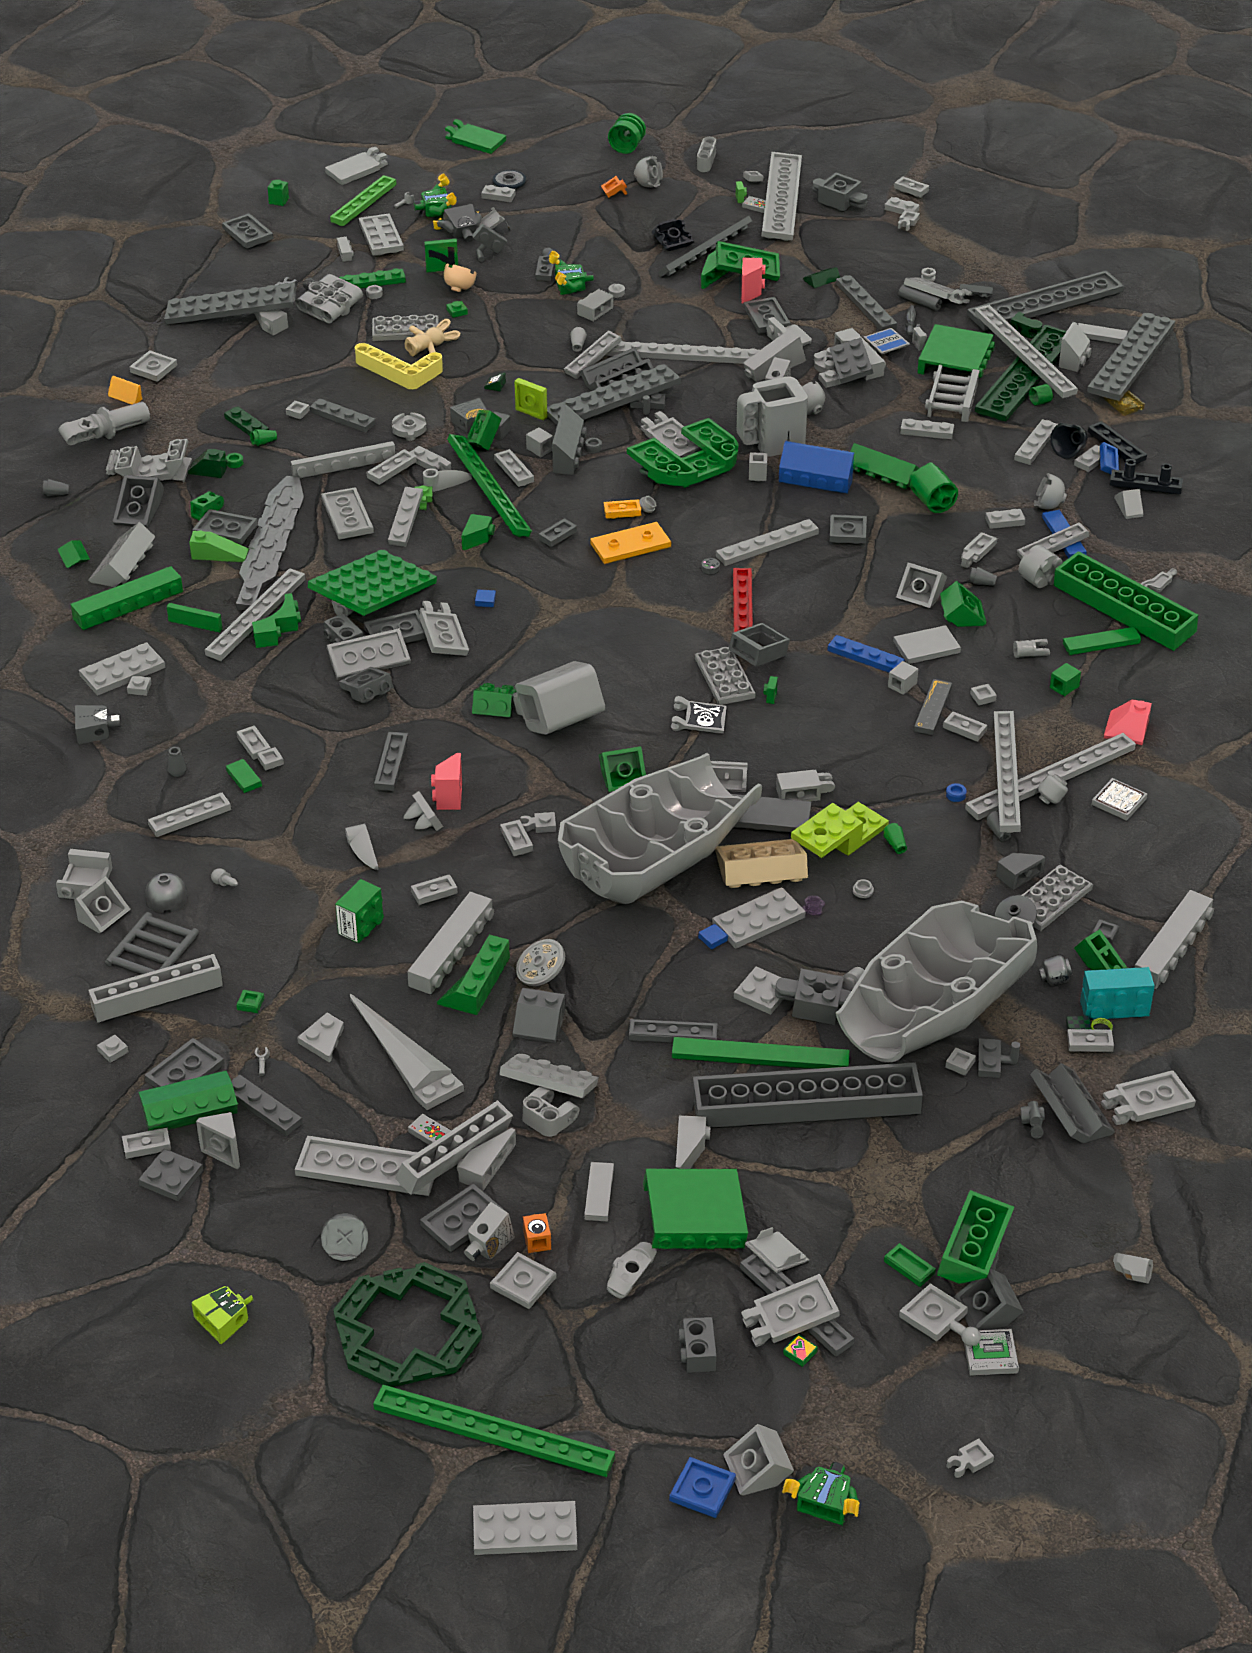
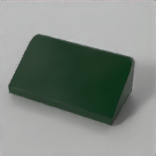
(822, 277)

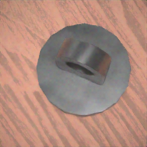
(344, 1237)

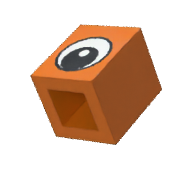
(537, 1233)

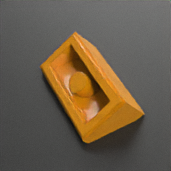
(124, 390)

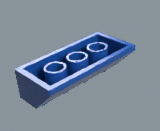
(816, 467)

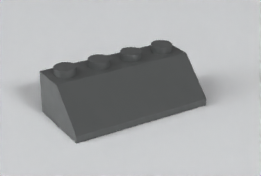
(568, 441)

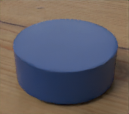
(956, 792)

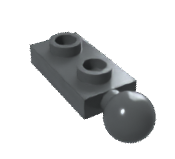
(544, 268)

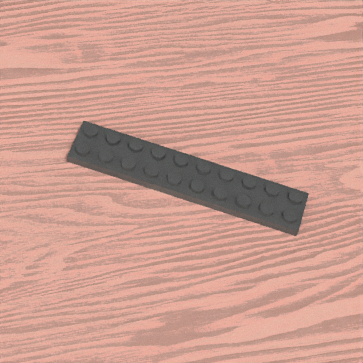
(1053, 297)
(1131, 356)

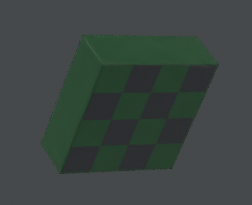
(1078, 1022)

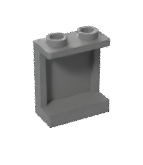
(83, 871)

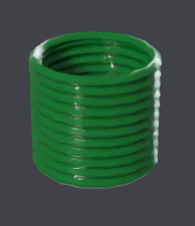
(1041, 394)

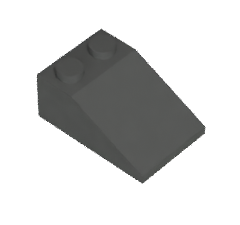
(138, 500)

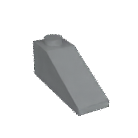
(272, 321)
(691, 1140)
(485, 1160)

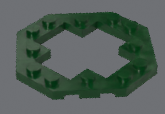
(418, 1364)

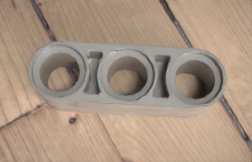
(706, 154)

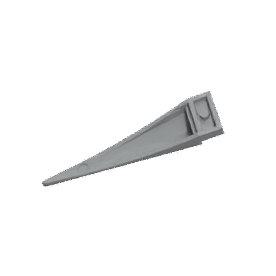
(423, 1073)

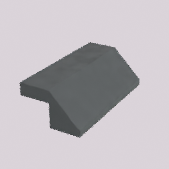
(614, 369)
(1073, 1104)

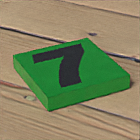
(440, 253)

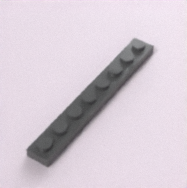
(701, 250)

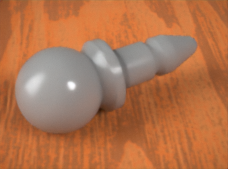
(221, 877)

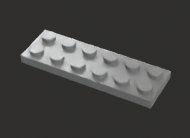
(354, 1164)

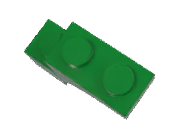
(284, 620)

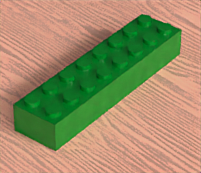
(1126, 600)

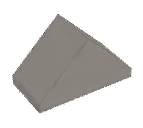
(1130, 503)

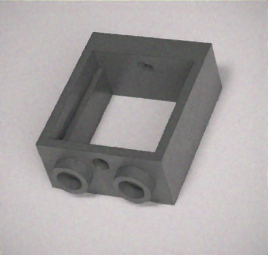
(745, 644)

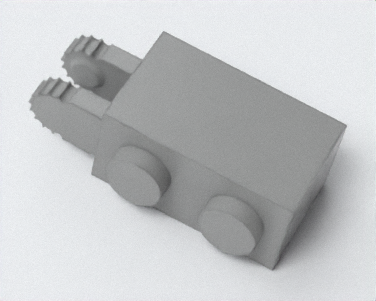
(803, 785)

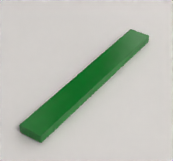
(759, 1053)

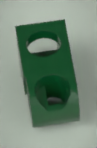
(1026, 326)

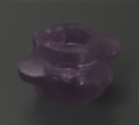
(813, 905)

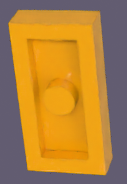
(625, 508)

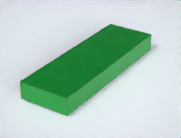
(194, 617)

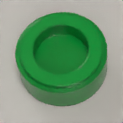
(234, 460)

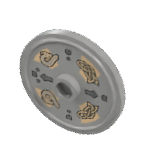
(540, 962)

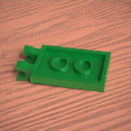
(475, 137)

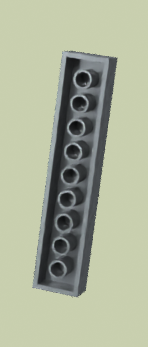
(808, 1095)

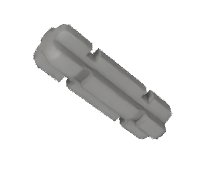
(112, 462)

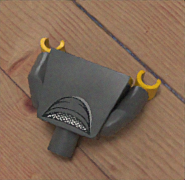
(460, 221)

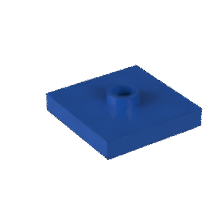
(702, 1487)

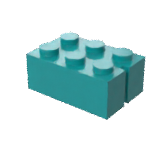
(1117, 993)

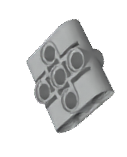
(329, 298)

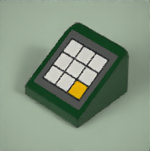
(496, 382)

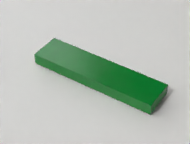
(1101, 640)

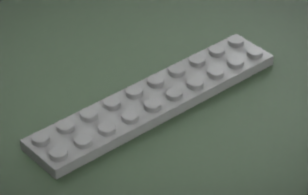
(781, 196)

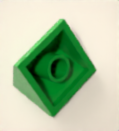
(484, 429)

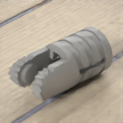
(1028, 648)

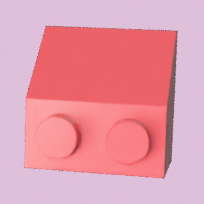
(752, 278)
(448, 784)

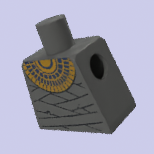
(465, 413)

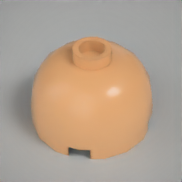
(459, 277)

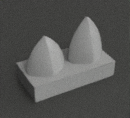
(422, 809)

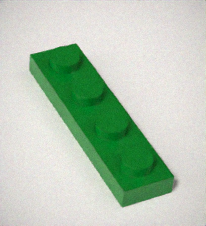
(378, 278)

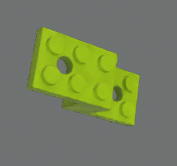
(839, 829)

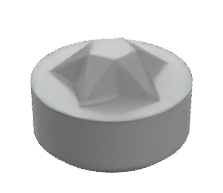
(617, 290)

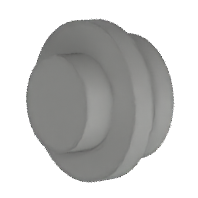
(647, 504)
(863, 889)

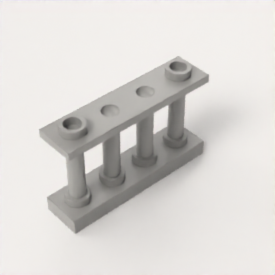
(967, 399)

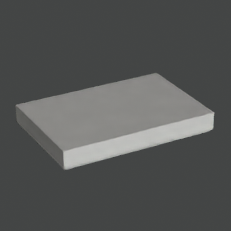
(926, 644)

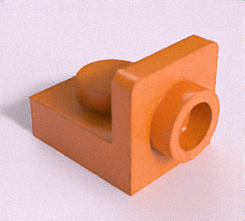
(613, 186)

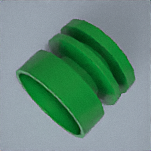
(626, 133)

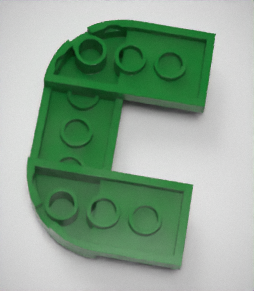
(665, 467)

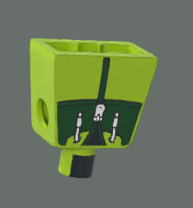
(222, 1312)

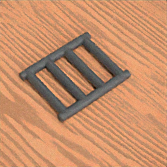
(137, 931)

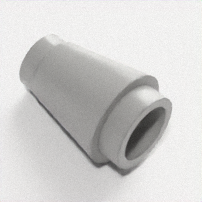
(578, 338)

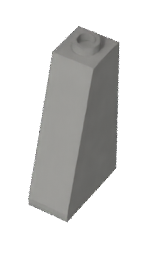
(786, 346)

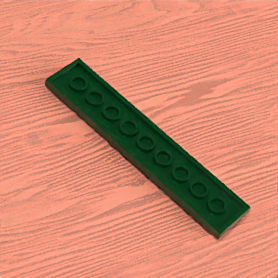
(1019, 378)

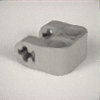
(545, 1117)

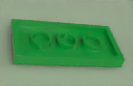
(730, 258)

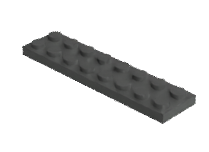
(230, 303)
(618, 393)

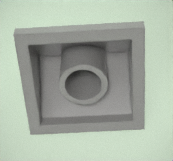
(100, 905)
(218, 1138)

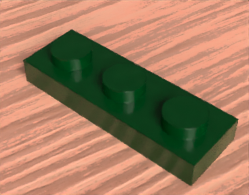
(243, 420)

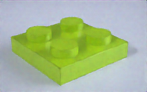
(530, 399)

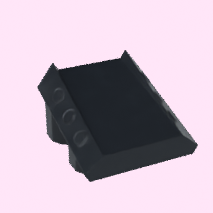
(672, 234)

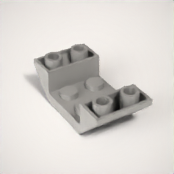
(160, 466)

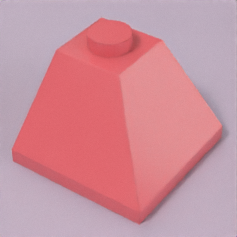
(1129, 719)

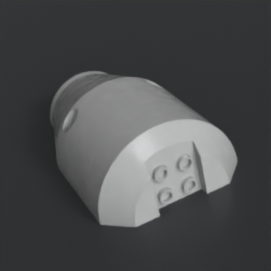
(651, 829)
(935, 979)

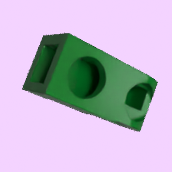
(205, 502)

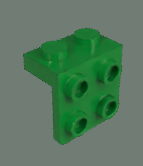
(493, 700)

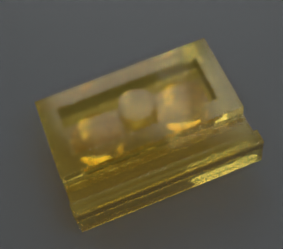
(1128, 404)

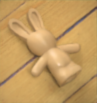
(433, 337)

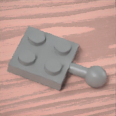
(937, 1313)

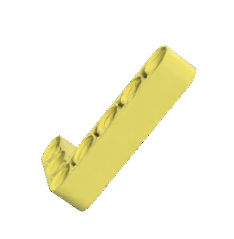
(397, 370)

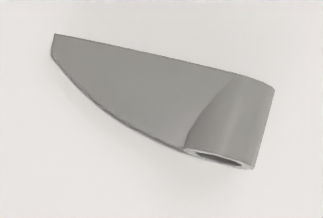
(444, 479)
(360, 842)

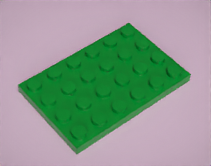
(372, 582)

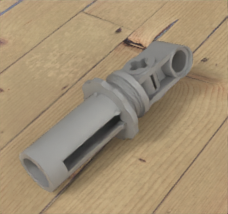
(104, 423)

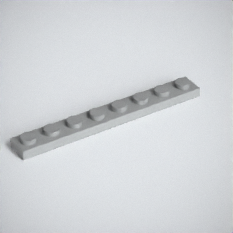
(257, 611)

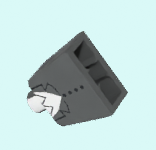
(93, 723)

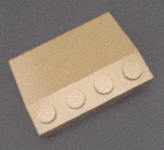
(762, 862)

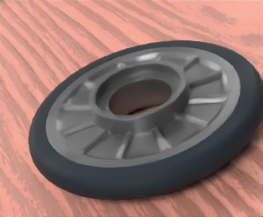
(509, 178)

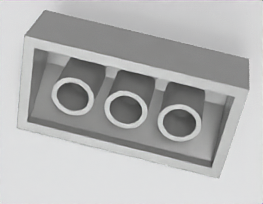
(123, 557)

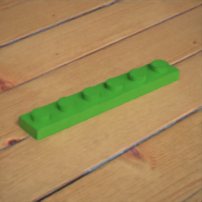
(363, 200)

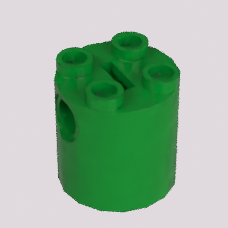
(933, 488)

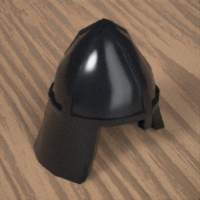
(1068, 440)

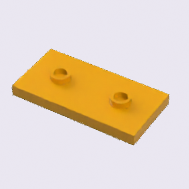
(630, 542)

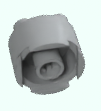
(1039, 566)

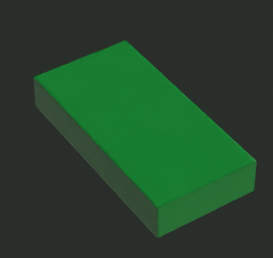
(243, 775)
(909, 1265)

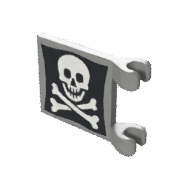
(699, 716)

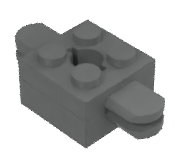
(840, 192)
(814, 996)

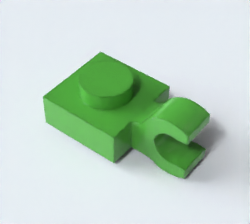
(427, 496)

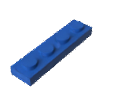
(864, 653)

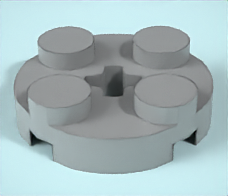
(823, 361)
(409, 426)

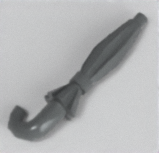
(911, 314)

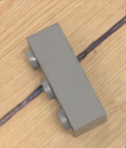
(345, 249)

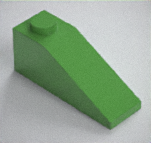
(216, 548)

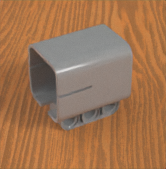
(770, 413)
(559, 697)

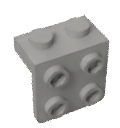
(776, 329)

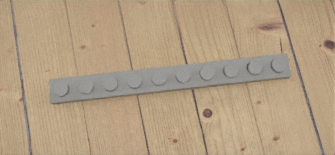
(1026, 351)
(686, 352)
(1065, 769)
(1007, 772)

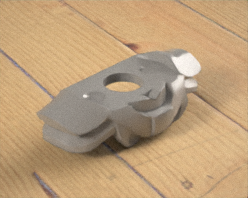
(620, 1279)

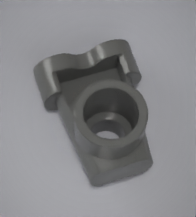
(1033, 1115)

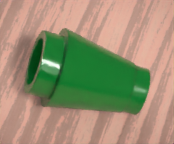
(260, 437)
(894, 835)

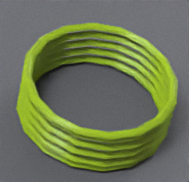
(1108, 1023)

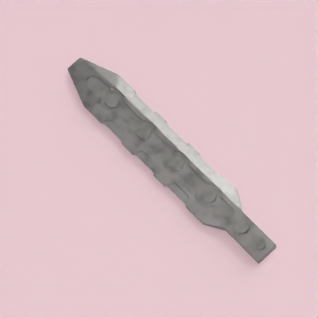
(269, 540)

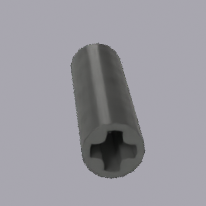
(920, 297)

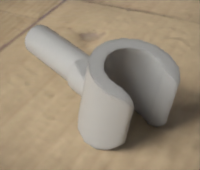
(407, 200)
(262, 1058)

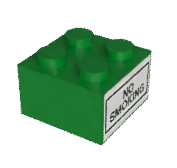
(359, 911)

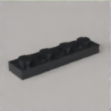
(1125, 448)

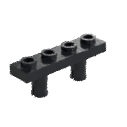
(1132, 479)

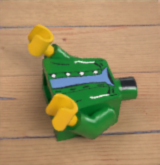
(436, 200)
(569, 277)
(825, 1493)

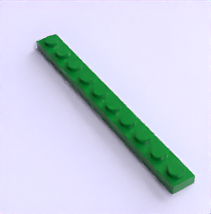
(489, 486)
(494, 1430)

